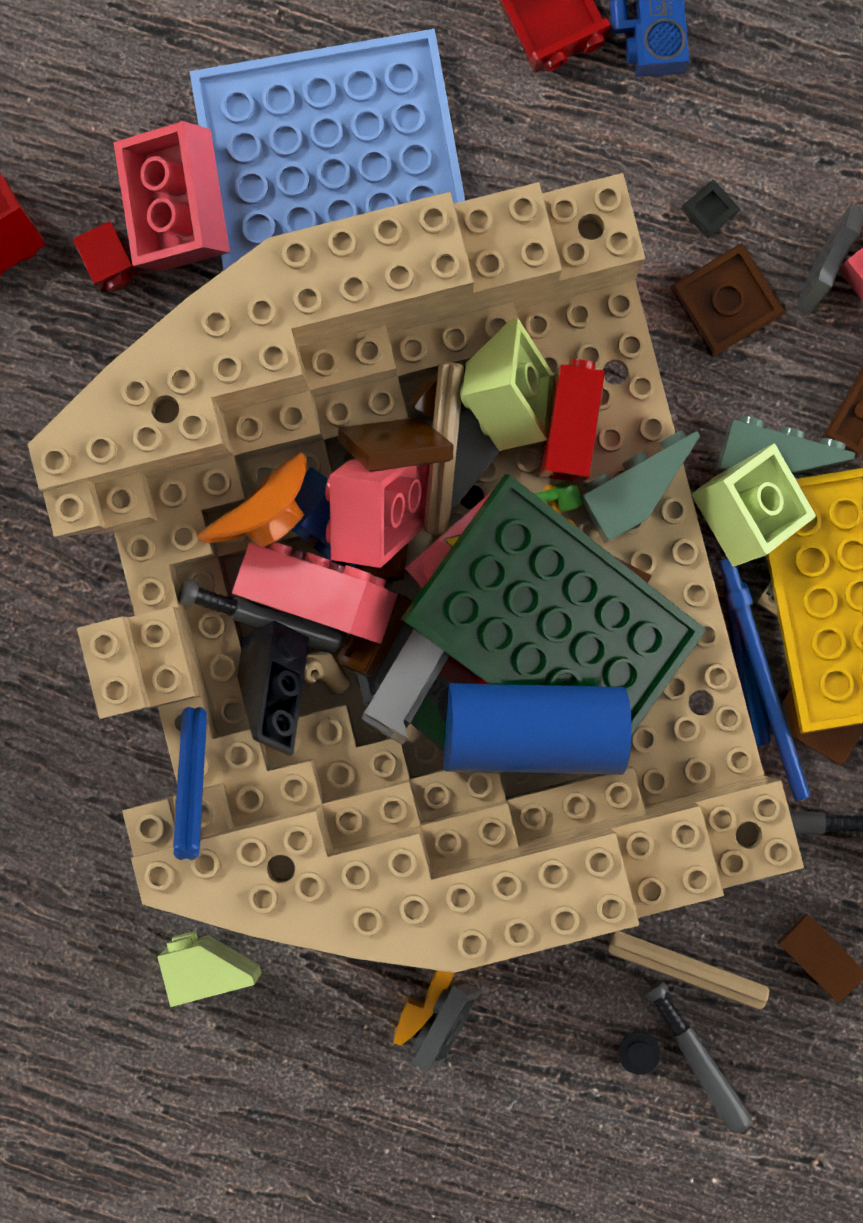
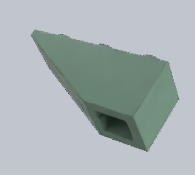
(801, 455)
(630, 497)

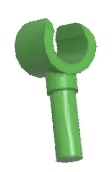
(565, 493)

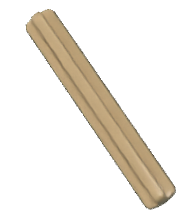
(447, 424)
(688, 970)

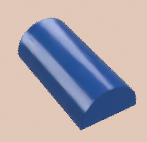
(537, 729)

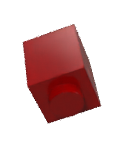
(105, 258)

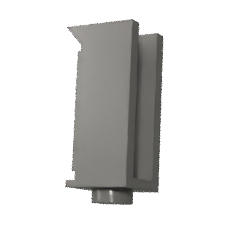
(405, 687)

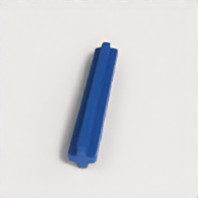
(751, 693)
(190, 784)

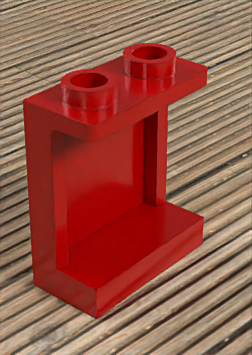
(555, 29)

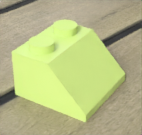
(509, 388)
(753, 506)
(203, 968)

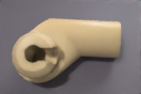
(324, 666)

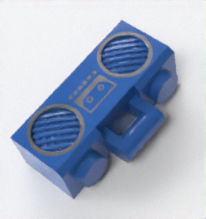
(658, 35)

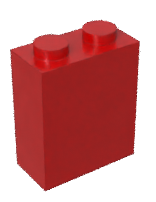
(572, 421)

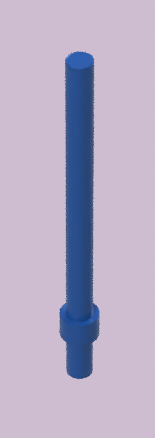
(739, 600)

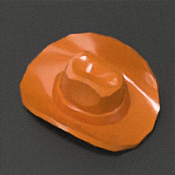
(267, 512)

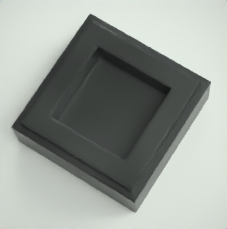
(710, 209)

